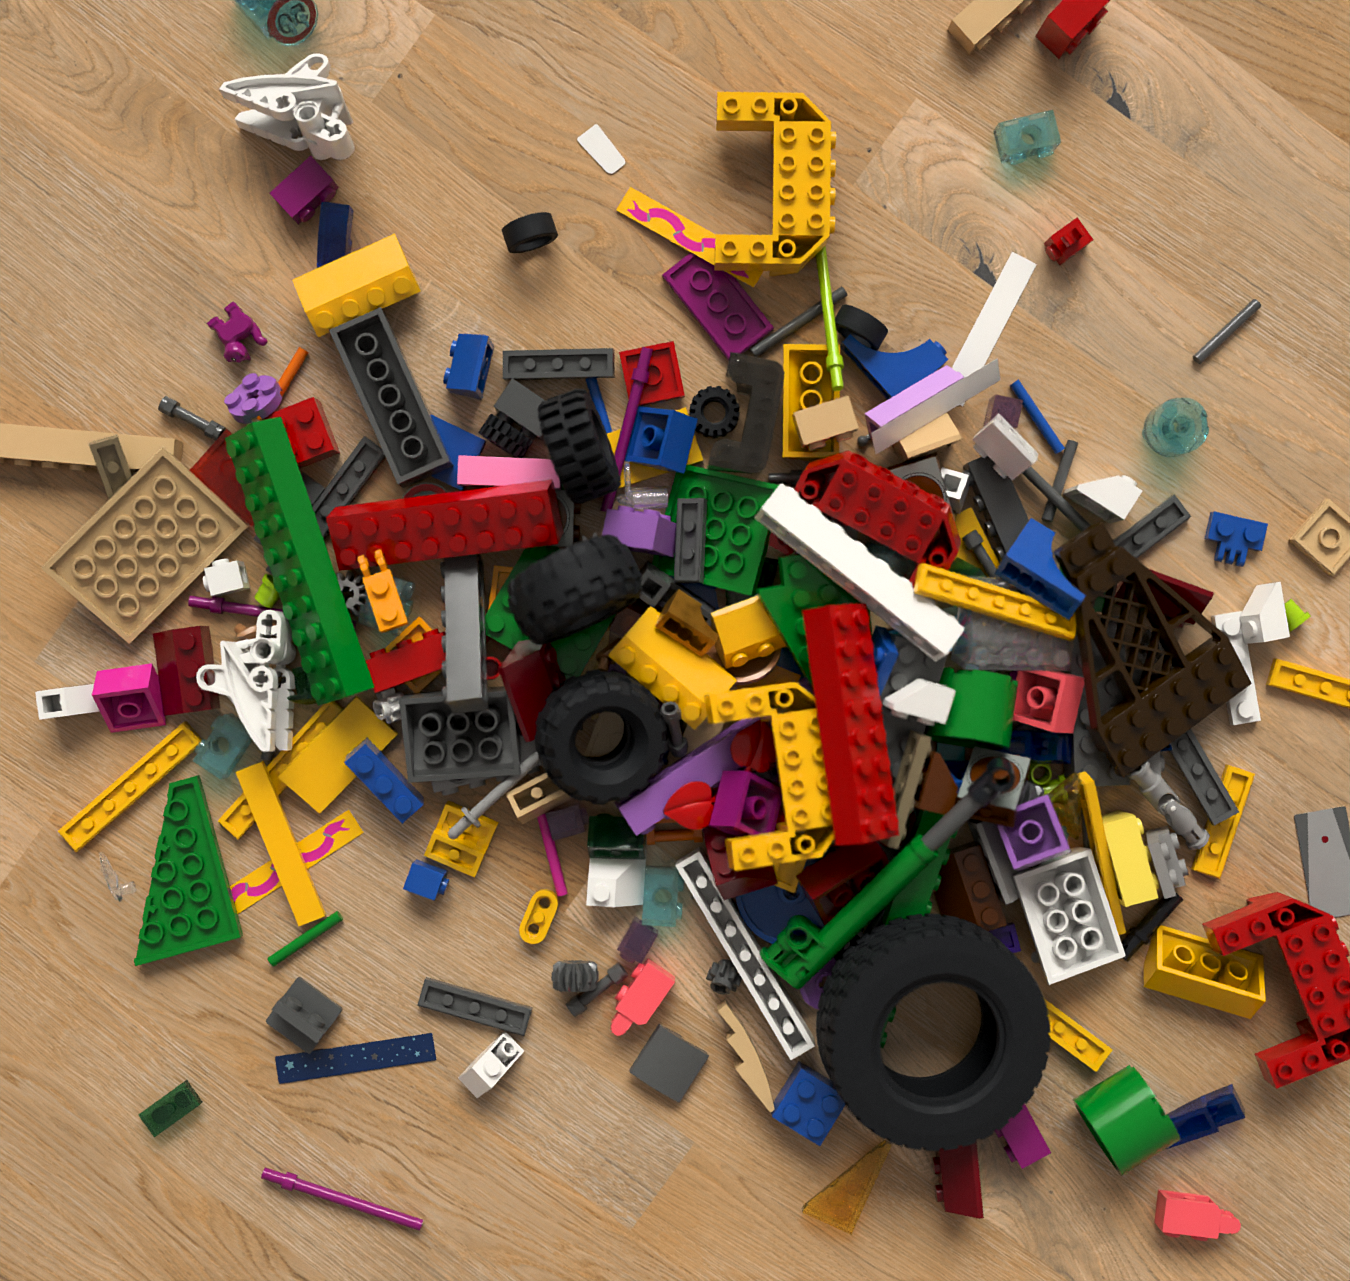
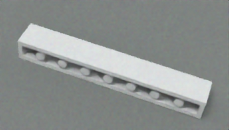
(859, 572)
(745, 955)

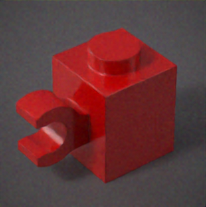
(1067, 241)

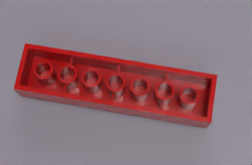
(446, 524)
(851, 723)

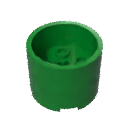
(979, 710)
(1126, 1119)

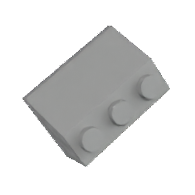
(997, 859)

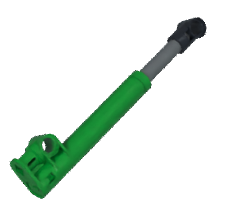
(803, 956)

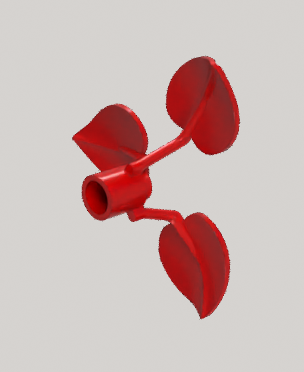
(692, 802)

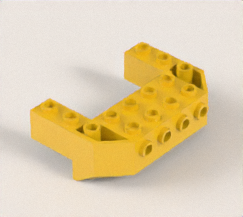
(800, 181)
(800, 769)

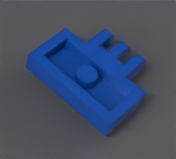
(1234, 536)

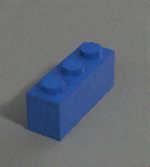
(384, 780)

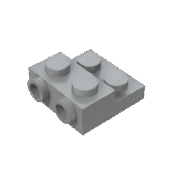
(1165, 859)

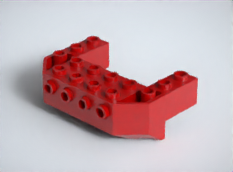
(881, 508)
(1317, 969)

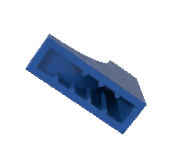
(895, 371)
(1033, 570)

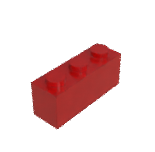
(407, 661)

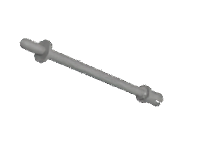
(471, 816)

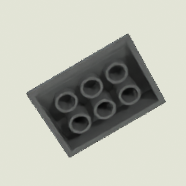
(460, 744)

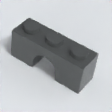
(660, 587)

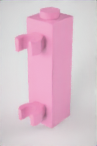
(500, 471)

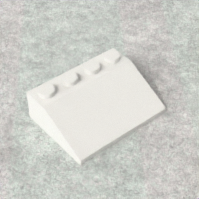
(1068, 915)

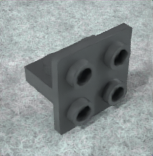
(303, 1015)

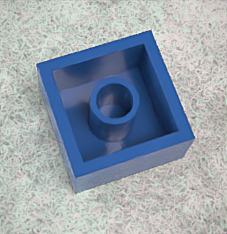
(808, 1104)

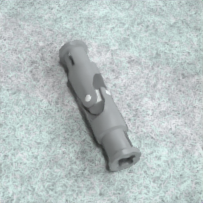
(1176, 815)

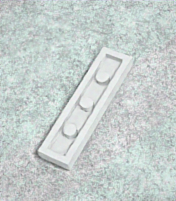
(1244, 706)

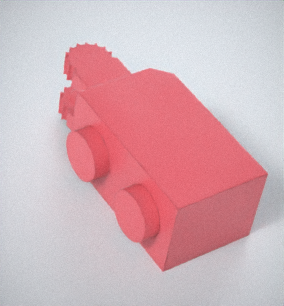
(641, 996)
(1192, 1216)

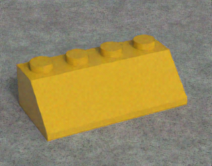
(356, 284)
(805, 386)
(744, 633)
(670, 668)
(1191, 970)

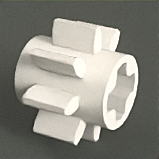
(388, 705)

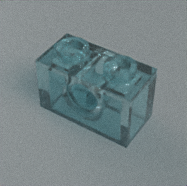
(1039, 126)
(212, 757)
(656, 912)

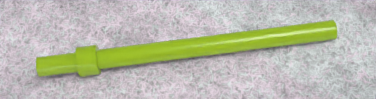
(834, 360)

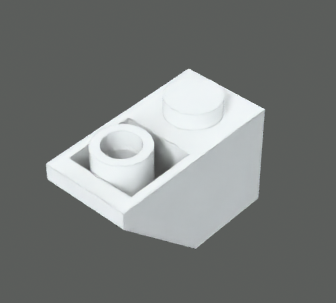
(922, 699)
(65, 701)
(491, 1065)

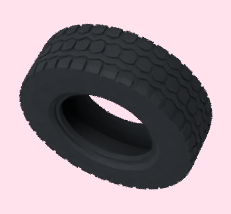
(977, 1091)

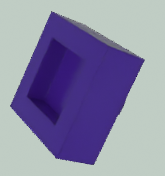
(1008, 936)

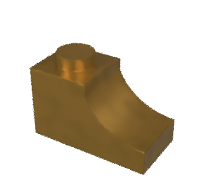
(685, 623)

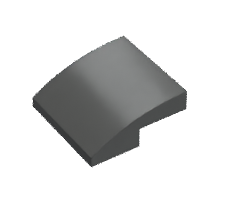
(668, 1063)

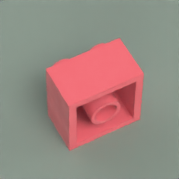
(1048, 699)

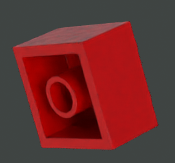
(1070, 24)
(308, 431)

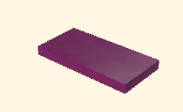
(718, 304)

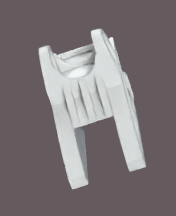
(295, 105)
(254, 685)

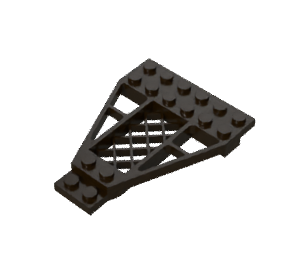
(1181, 692)

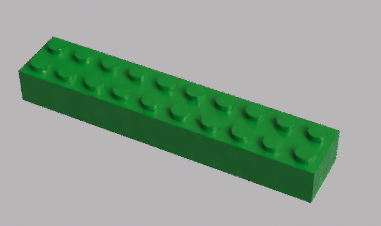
(298, 560)

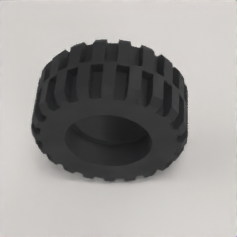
(578, 446)

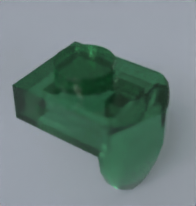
(302, 687)

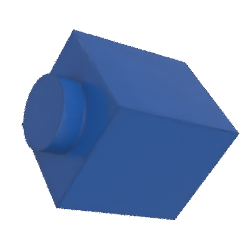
(426, 880)

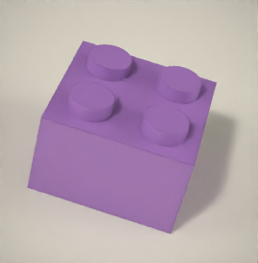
(642, 531)
(1035, 835)

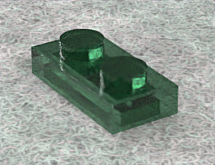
(170, 1108)

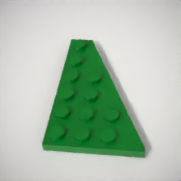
(189, 886)

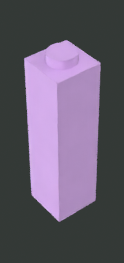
(911, 397)

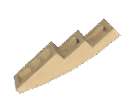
(749, 1063)

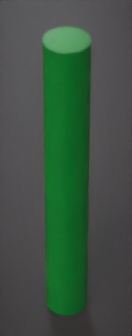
(305, 938)

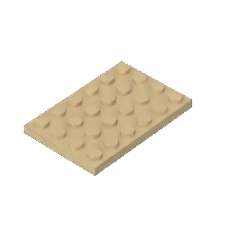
(145, 545)

